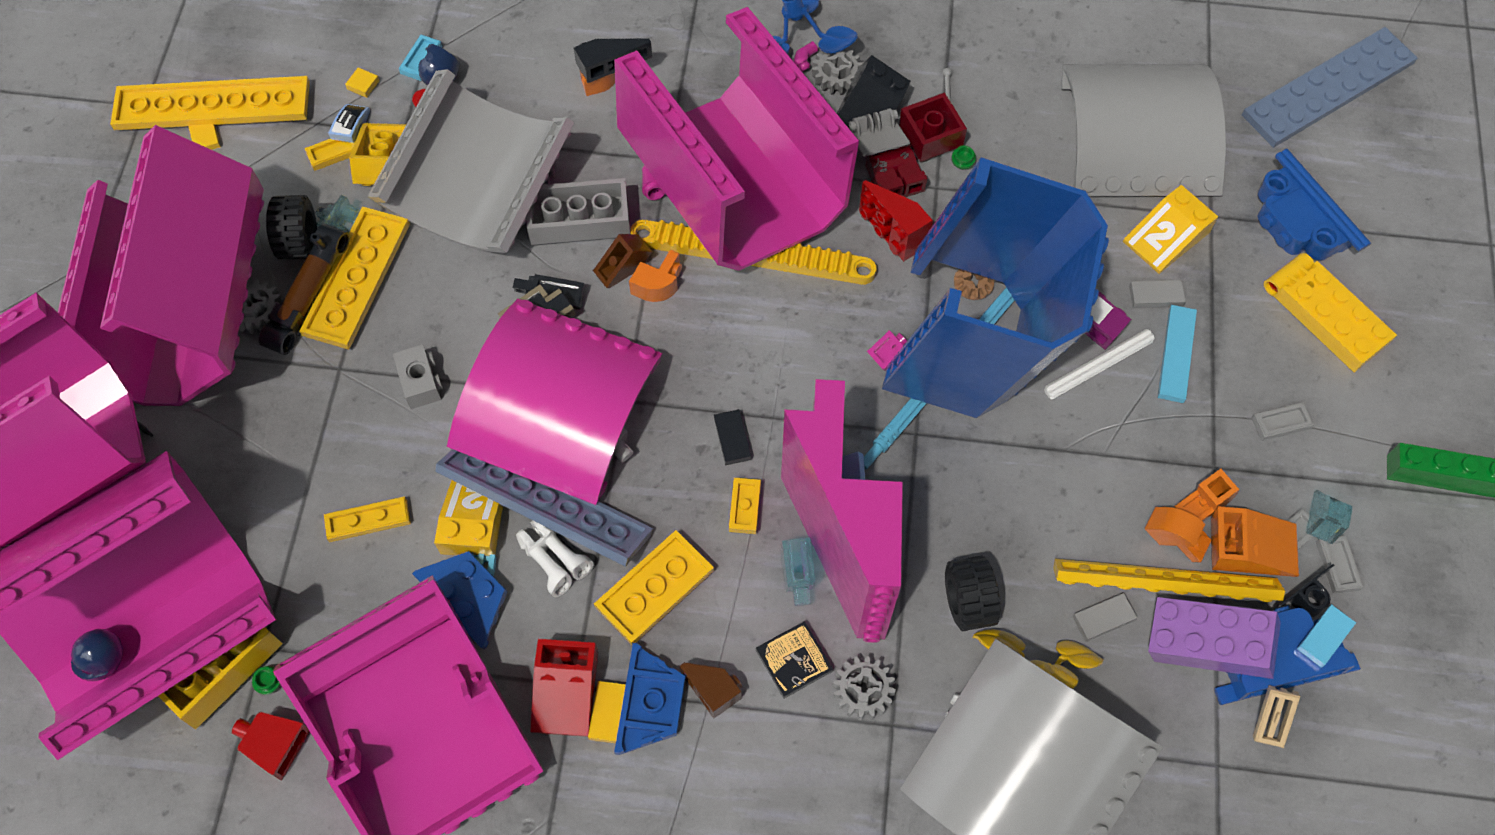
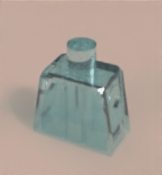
(798, 557)

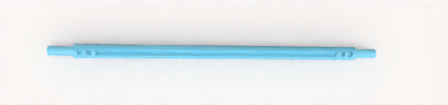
(913, 407)

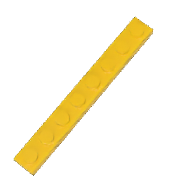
(1175, 580)

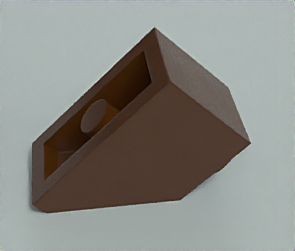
(621, 259)
(713, 686)

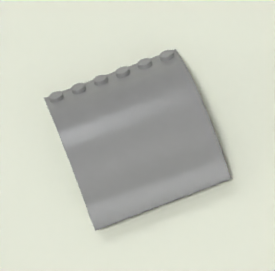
(1147, 128)
(468, 166)
(1028, 757)

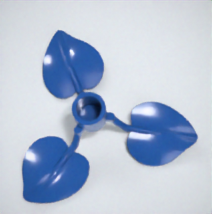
(836, 37)

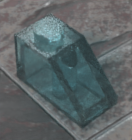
(1328, 517)

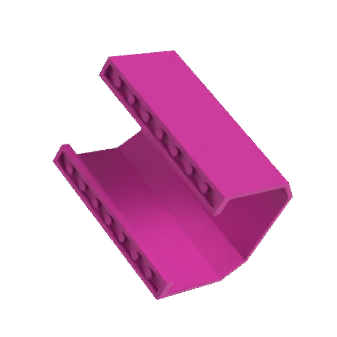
(748, 167)
(168, 271)
(62, 419)
(135, 562)

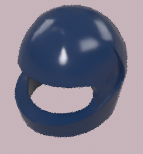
(436, 60)
(96, 653)

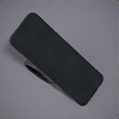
(1314, 590)

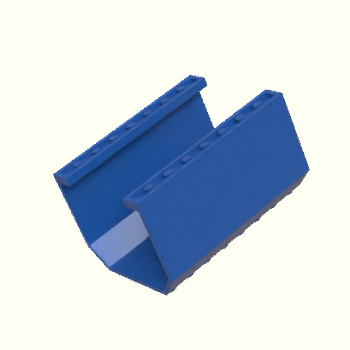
(1047, 252)

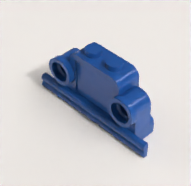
(1303, 214)
(1291, 665)

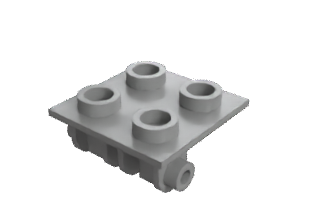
(878, 133)

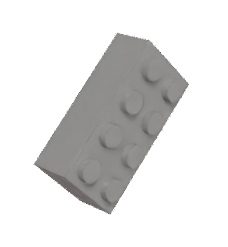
(579, 212)

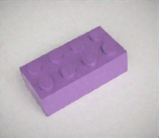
(1215, 637)

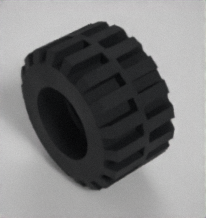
(290, 225)
(972, 593)

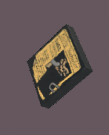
(794, 659)

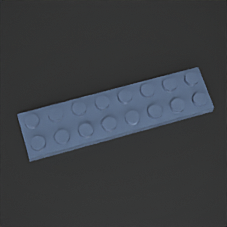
(1329, 87)
(583, 522)

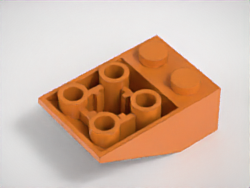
(1253, 543)

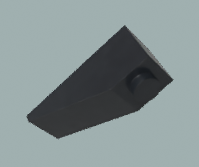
(597, 56)

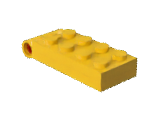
(1329, 311)

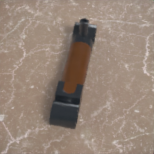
(289, 316)

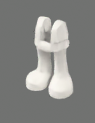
(558, 579)

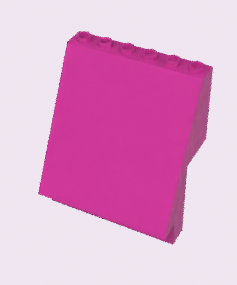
(849, 520)
(409, 718)

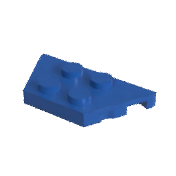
(471, 591)
(649, 703)

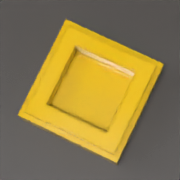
(362, 82)

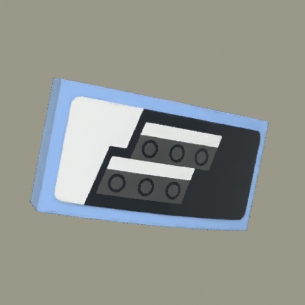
(348, 122)

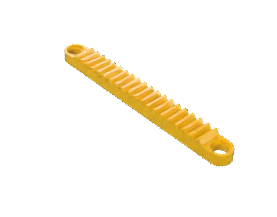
(793, 259)

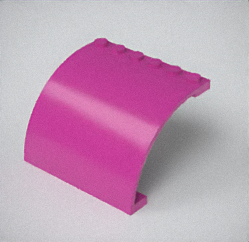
(550, 399)

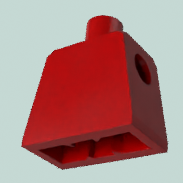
(270, 741)

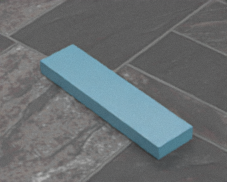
(1177, 354)

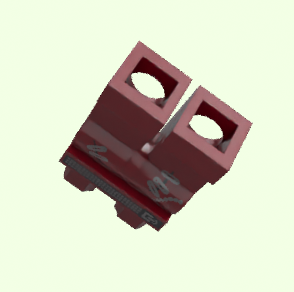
(897, 171)

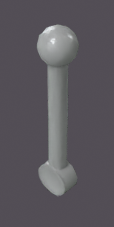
(947, 73)

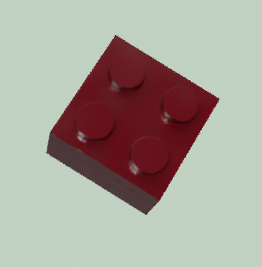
(932, 127)

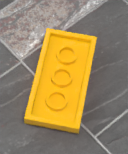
(654, 587)

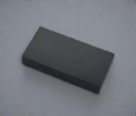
(732, 437)

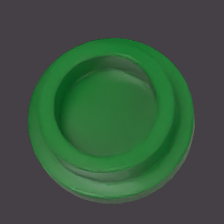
(963, 157)
(265, 681)

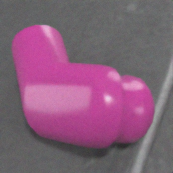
(802, 55)

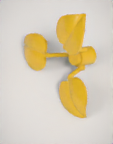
(1073, 652)

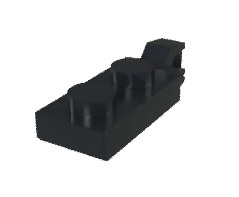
(571, 289)

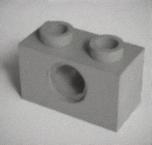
(409, 365)

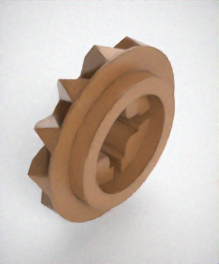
(969, 291)

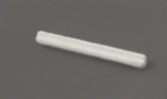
(1099, 364)

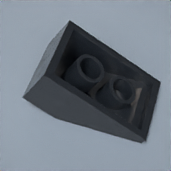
(873, 90)

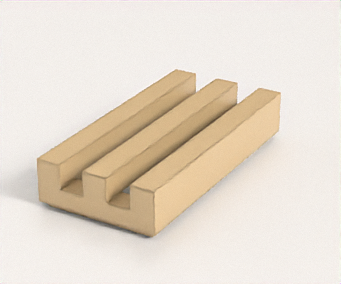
(1282, 694)

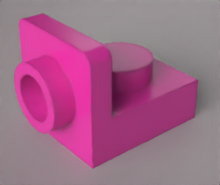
(886, 348)

